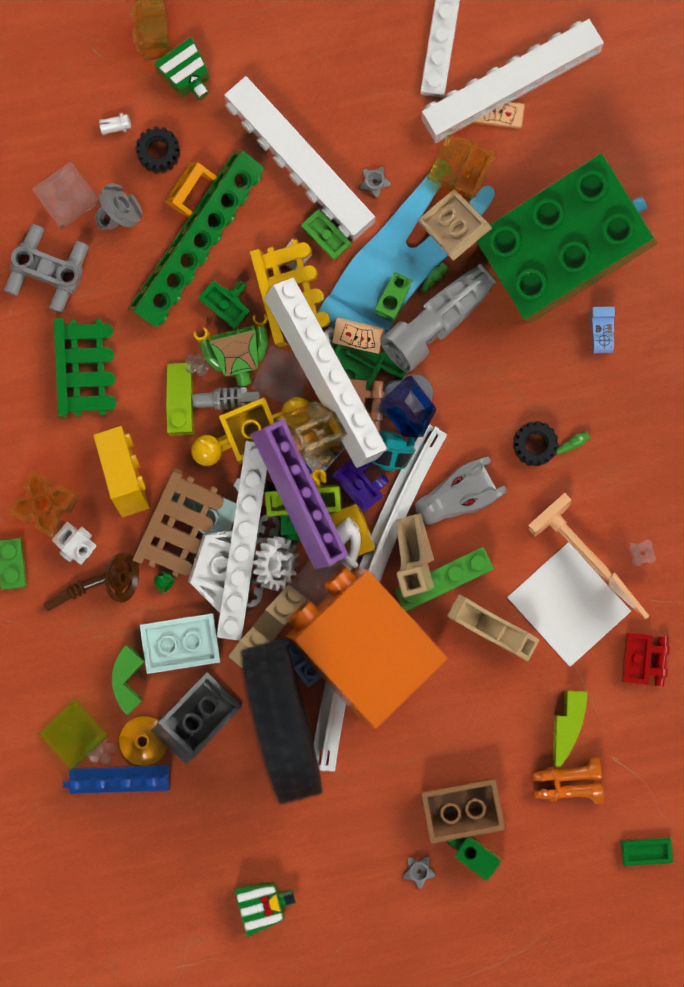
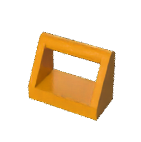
(185, 185)

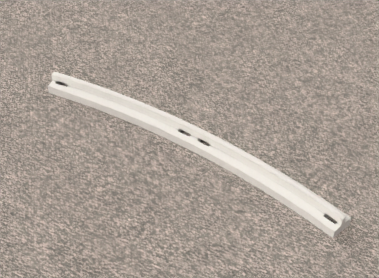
(384, 538)

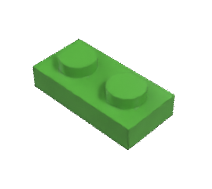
(326, 235)
(12, 564)

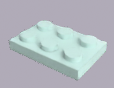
(180, 643)

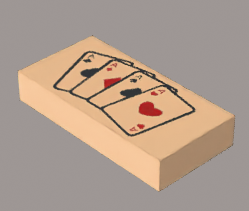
(507, 115)
(358, 335)

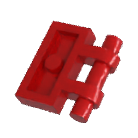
(638, 658)

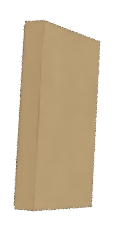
(454, 224)

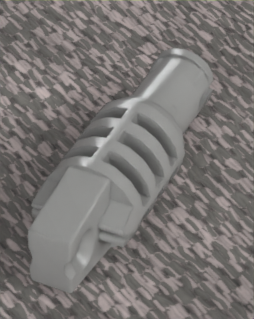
(225, 398)

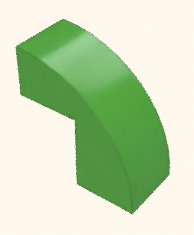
(124, 669)

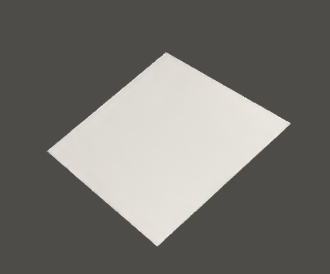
(569, 604)

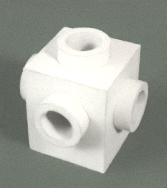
(74, 543)

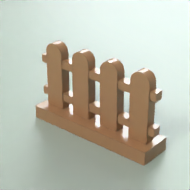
(177, 511)

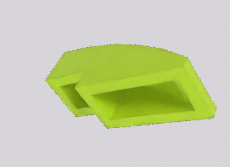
(568, 725)

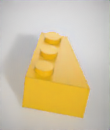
(121, 471)

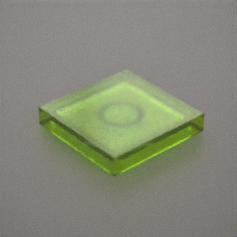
(73, 734)

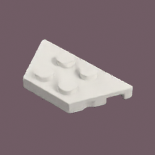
(211, 566)

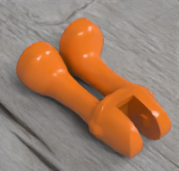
(591, 771)

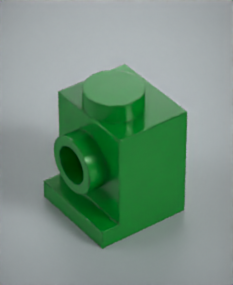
(287, 529)

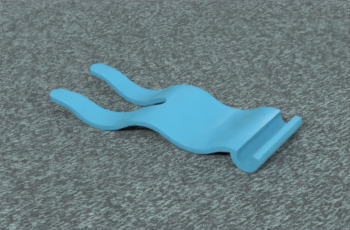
(387, 253)

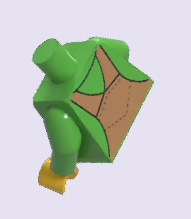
(236, 350)

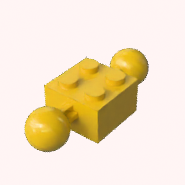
(238, 427)

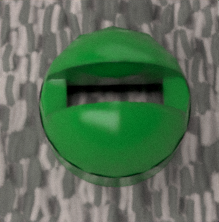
(163, 582)

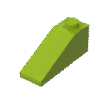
(179, 401)
(330, 494)

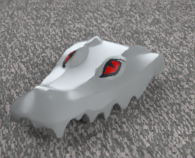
(462, 492)

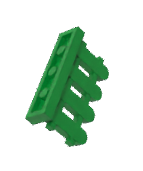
(82, 356)

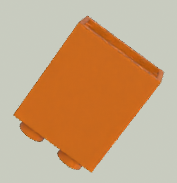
(364, 645)

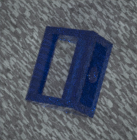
(401, 414)

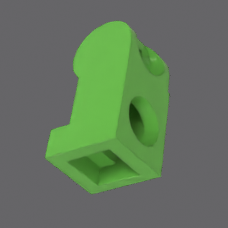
(393, 297)

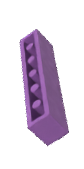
(299, 494)

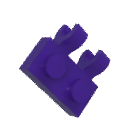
(358, 485)

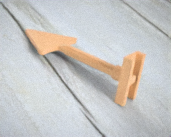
(553, 517)

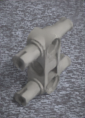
(46, 268)

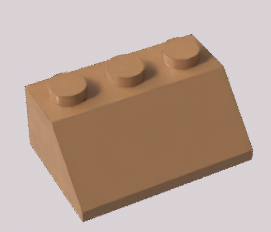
(462, 810)

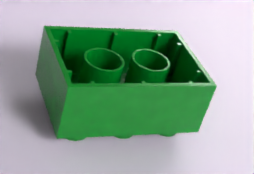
(565, 239)

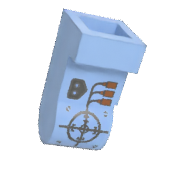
(602, 329)

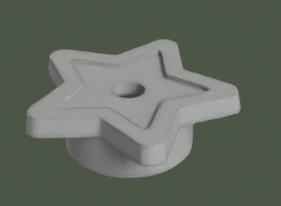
(374, 187)
(412, 873)

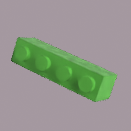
(449, 577)

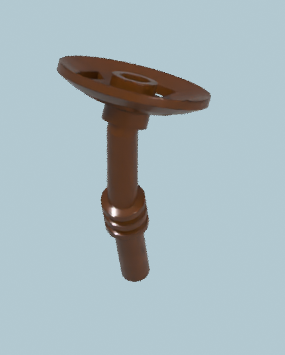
(115, 576)

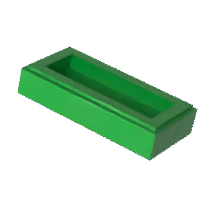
(646, 851)

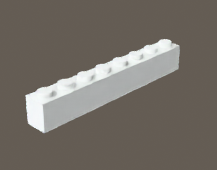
(512, 80)
(299, 158)
(324, 370)

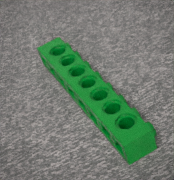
(170, 263)

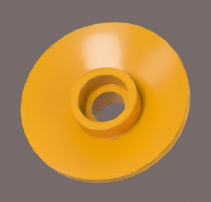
(129, 745)

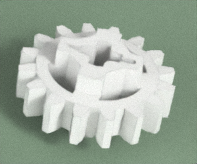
(276, 563)

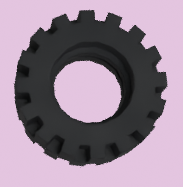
(149, 138)
(540, 429)

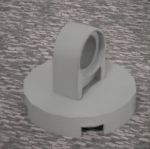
(120, 207)

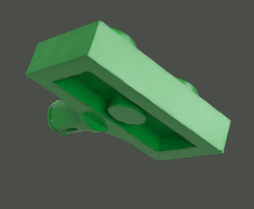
(226, 303)

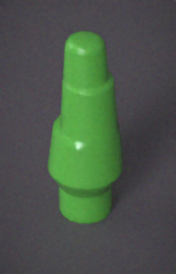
(435, 276)
(574, 442)

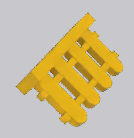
(302, 275)

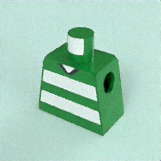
(184, 70)

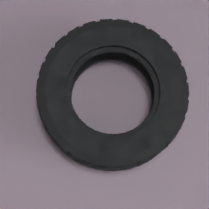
(280, 722)

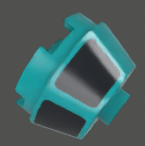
(398, 451)

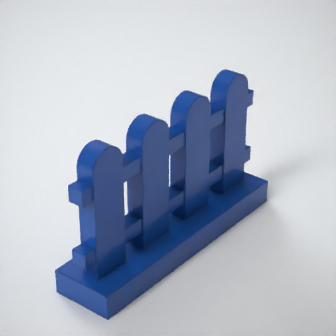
(118, 779)

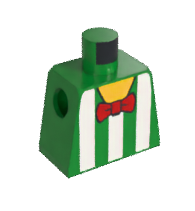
(262, 905)

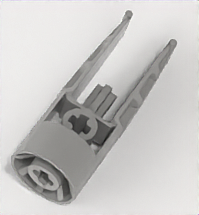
(408, 343)

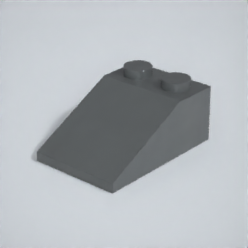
(196, 718)

